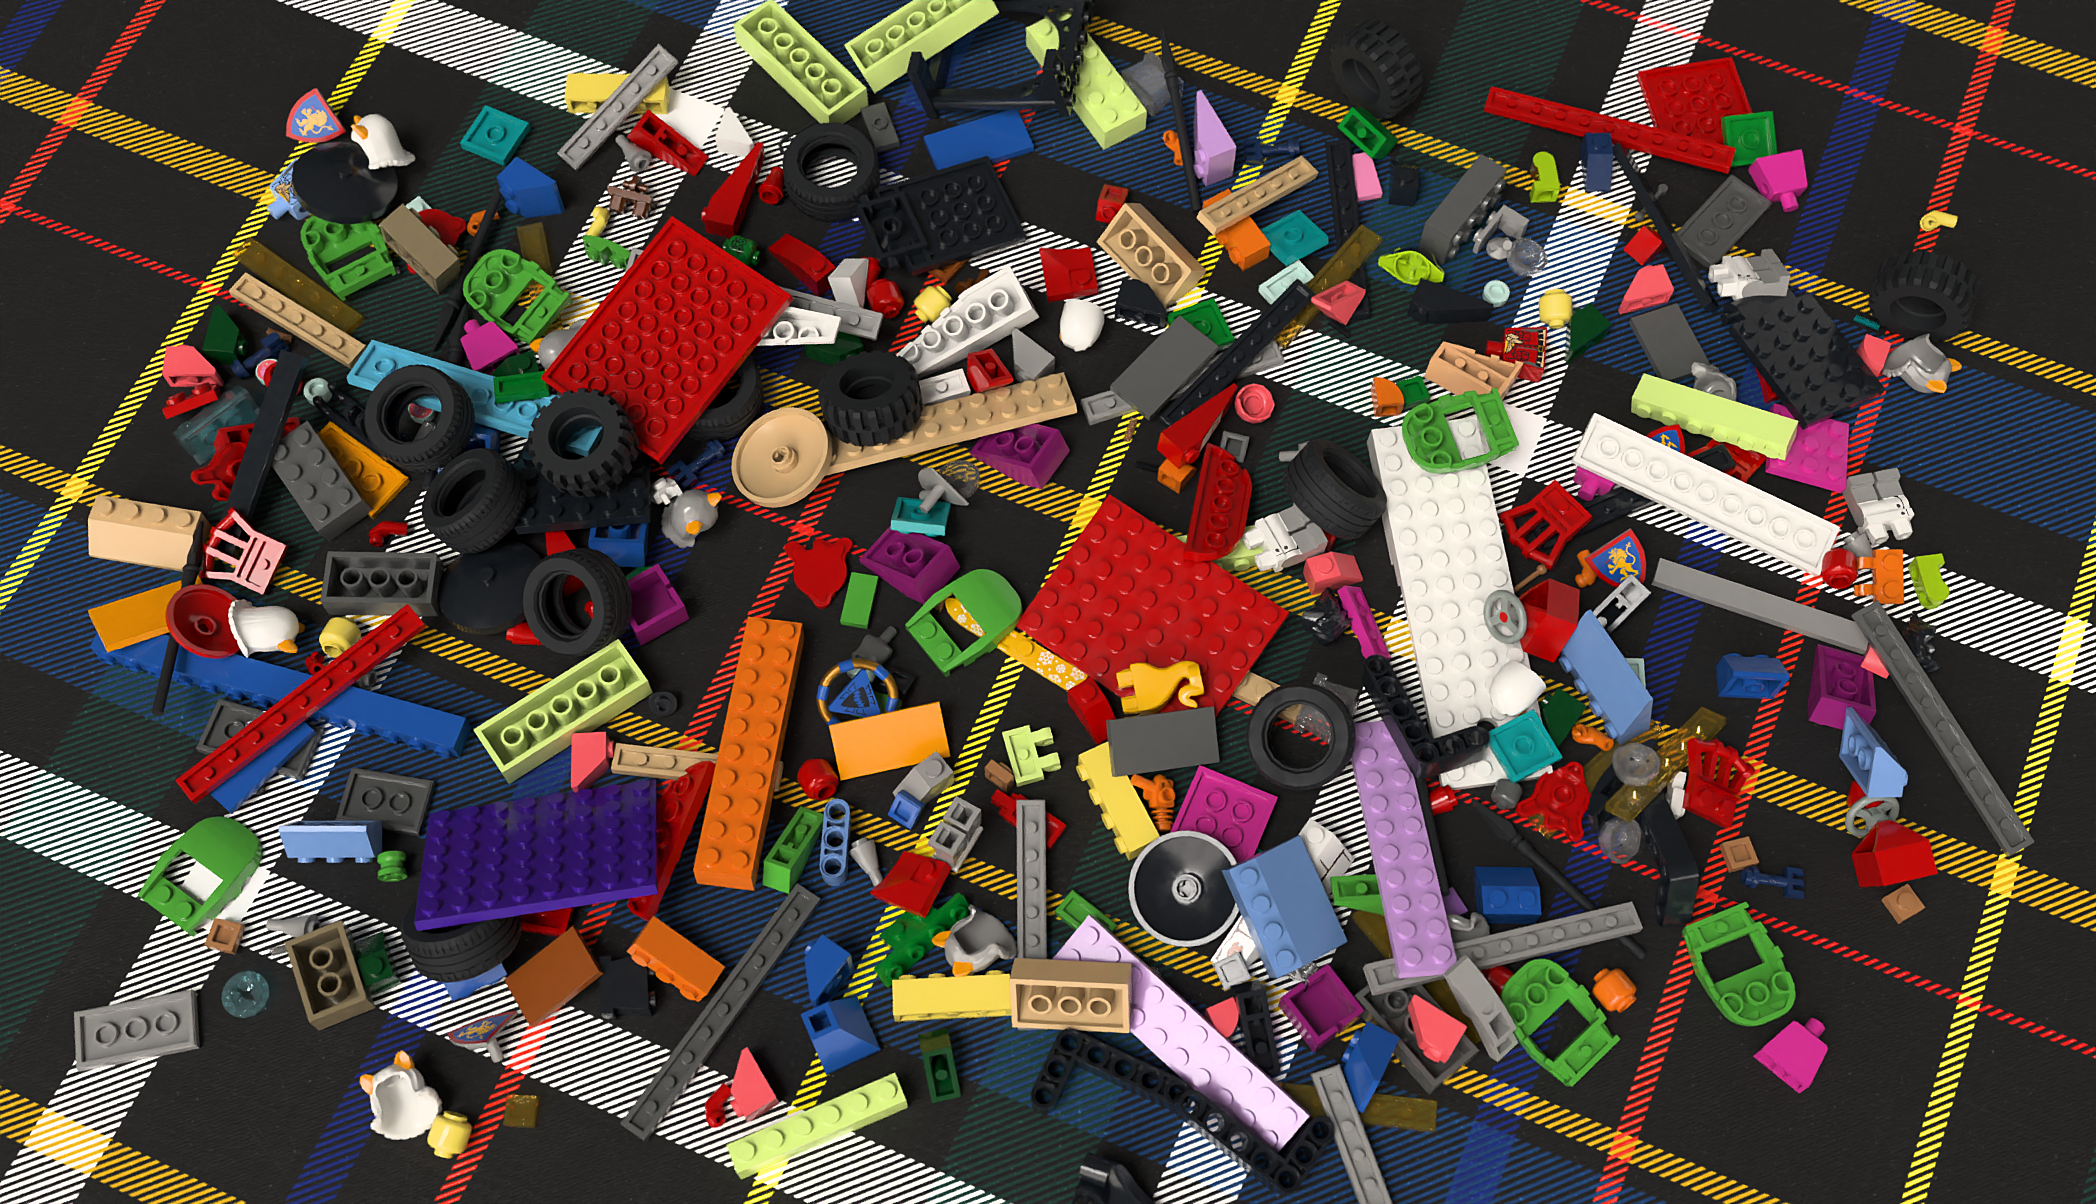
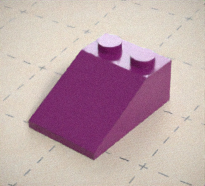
(1023, 453)
(911, 563)
(1839, 684)

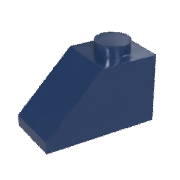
(1596, 162)

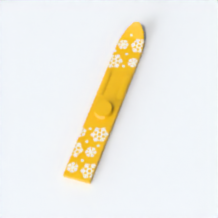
(1022, 650)

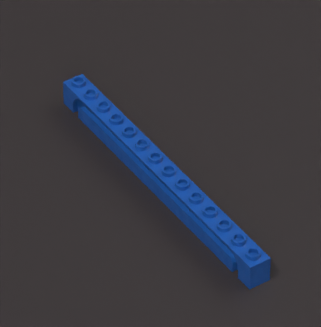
(268, 684)

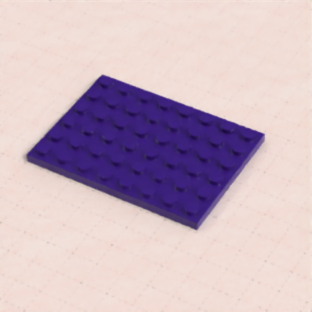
(539, 855)

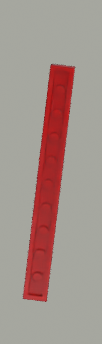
(1627, 133)
(300, 704)

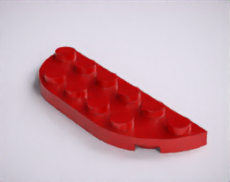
(1218, 507)
(676, 815)

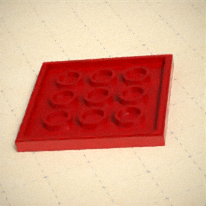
(1694, 97)

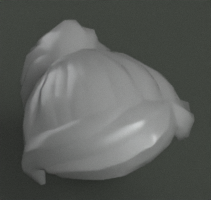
(1712, 381)

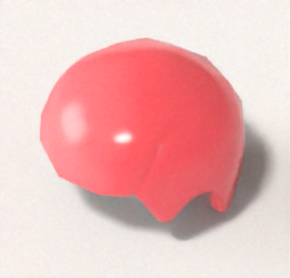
(1254, 403)

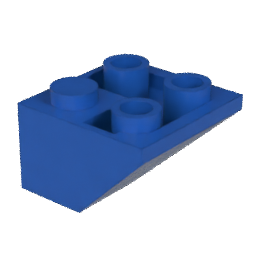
(840, 1033)

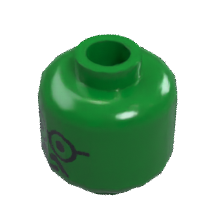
(743, 250)

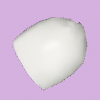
(1080, 324)
(1515, 688)

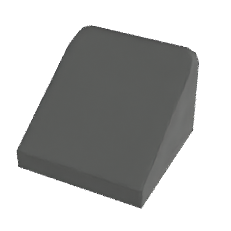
(1235, 444)

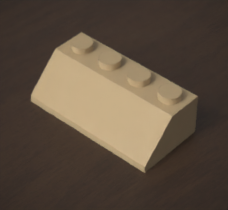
(1150, 253)
(143, 532)
(1071, 995)

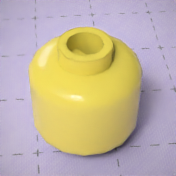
(931, 303)
(1555, 308)
(339, 636)
(449, 1134)

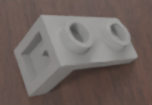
(1505, 219)

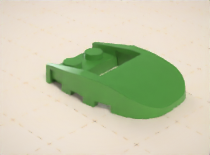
(331, 242)
(500, 281)
(1431, 440)
(988, 601)
(222, 848)
(1536, 994)
(1754, 994)

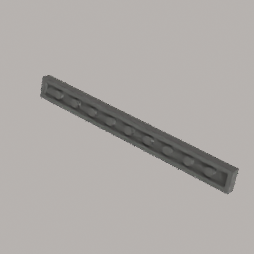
(1943, 729)
(720, 1013)

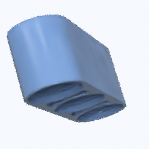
(835, 829)

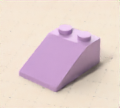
(1212, 144)

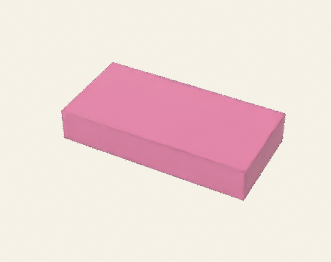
(1365, 178)

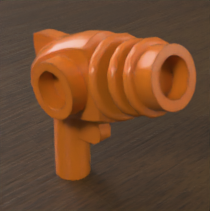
(1160, 796)

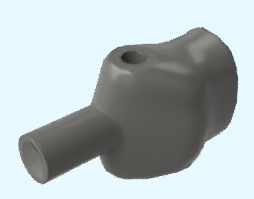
(875, 647)

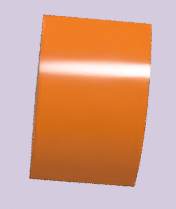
(1386, 398)
(1173, 477)

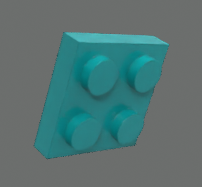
(495, 135)
(1294, 237)
(909, 518)
(1523, 746)

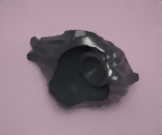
(1326, 618)
(1919, 639)

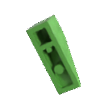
(792, 850)
(1357, 892)

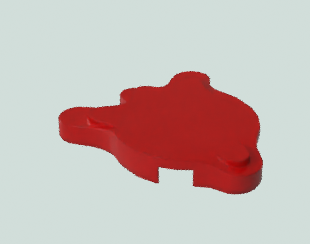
(447, 226)
(221, 469)
(820, 570)
(1560, 799)

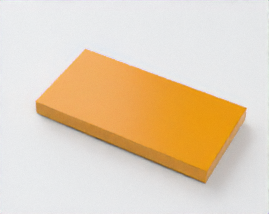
(371, 474)
(134, 617)
(888, 740)

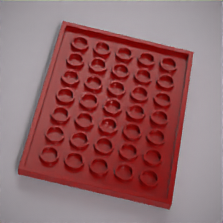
(670, 335)
(1135, 599)

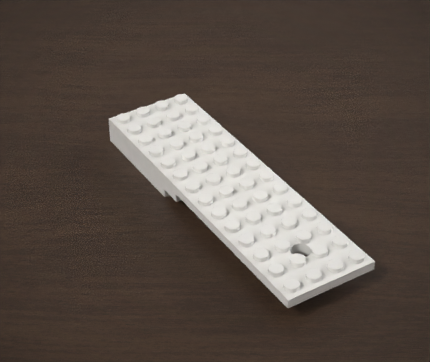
(1448, 562)

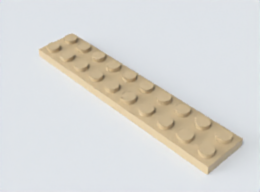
(965, 420)

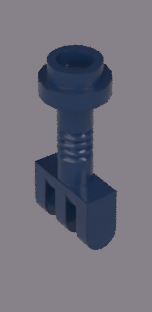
(1254, 151)
(272, 346)
(688, 472)
(1752, 877)

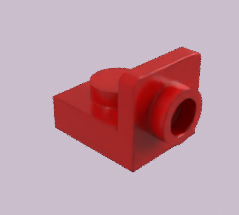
(1110, 202)

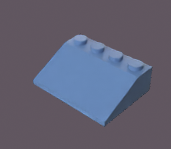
(1607, 680)
(1284, 907)

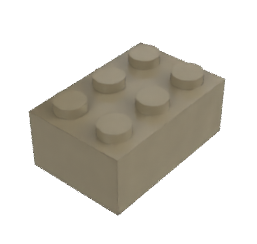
(421, 248)
(329, 975)

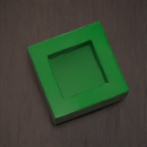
(1414, 392)

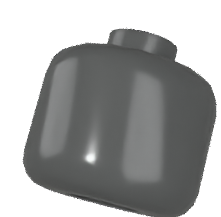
(1506, 794)

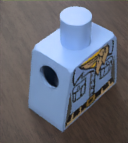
(284, 196)

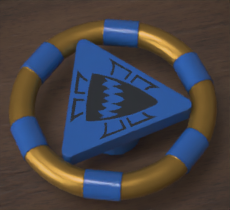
(857, 696)

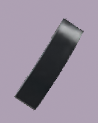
(1604, 790)

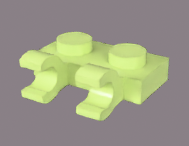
(1023, 754)

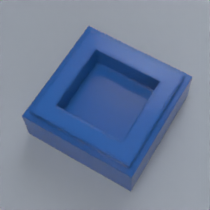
(906, 809)

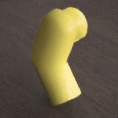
(601, 217)
(1937, 218)

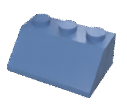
(1870, 759)
(332, 840)

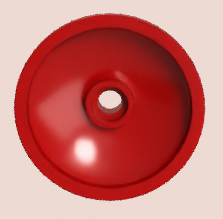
(203, 609)

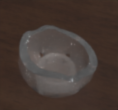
(1524, 262)
(962, 483)
(1637, 771)
(1615, 833)

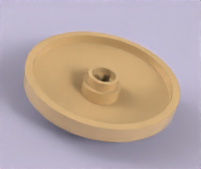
(781, 457)

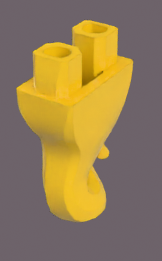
(1157, 685)

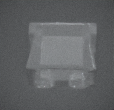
(1148, 83)
(1313, 720)

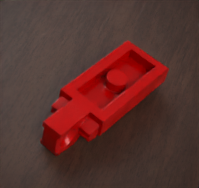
(1008, 811)

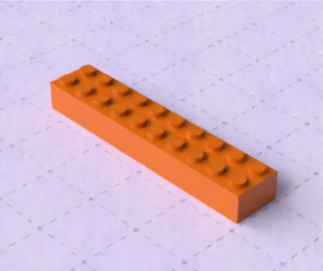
(749, 754)

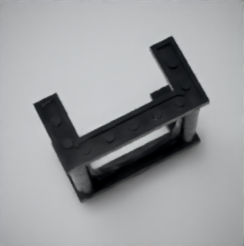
(1055, 83)

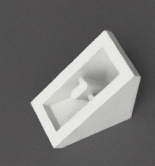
(732, 136)
(849, 282)

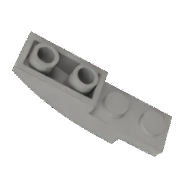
(1483, 1006)

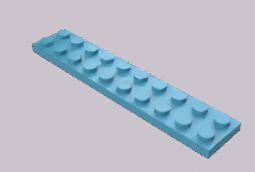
(511, 417)

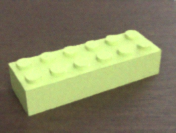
(917, 27)
(800, 64)
(1102, 96)
(569, 704)

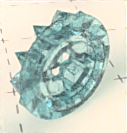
(245, 981)

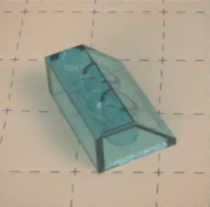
(199, 433)

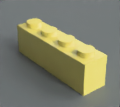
(589, 91)
(1118, 801)
(951, 996)

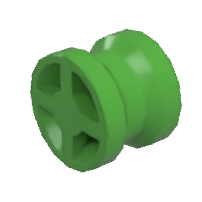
(392, 866)

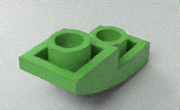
(606, 251)

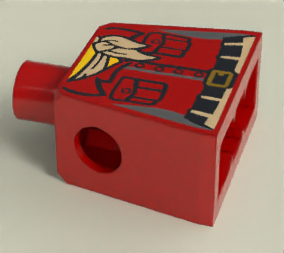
(1522, 345)

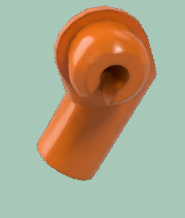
(1172, 142)
(475, 221)
(1587, 576)
(1591, 736)

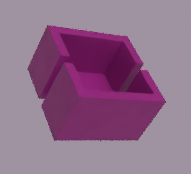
(651, 605)
(1322, 1009)

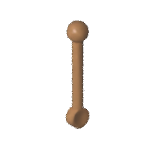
(1539, 571)

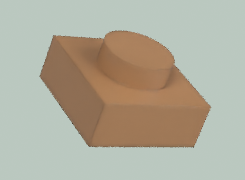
(1000, 775)
(1738, 854)
(1903, 903)
(224, 936)

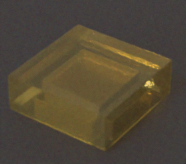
(521, 1111)

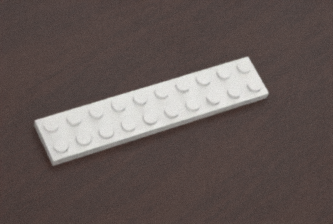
(1705, 494)

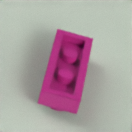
(1363, 622)

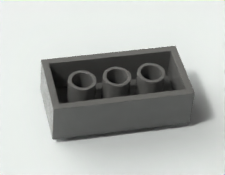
(1463, 209)
(319, 482)
(381, 583)
(1392, 1014)

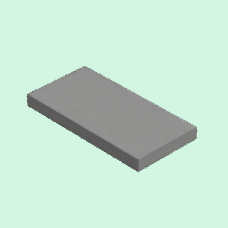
(136, 1030)

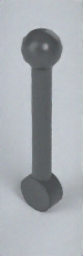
(1661, 190)

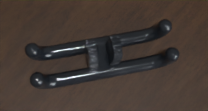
(354, 416)

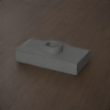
(880, 127)

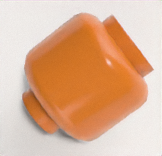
(1614, 990)

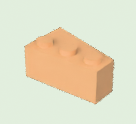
(1463, 370)

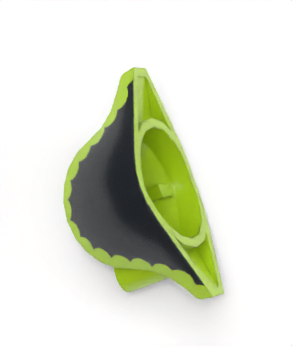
(1411, 264)

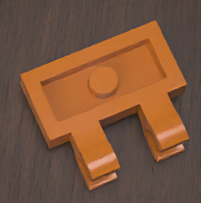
(1887, 576)

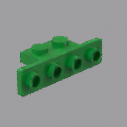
(912, 937)

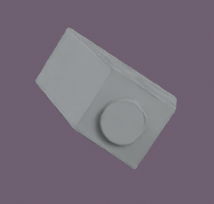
(1029, 358)
(927, 779)

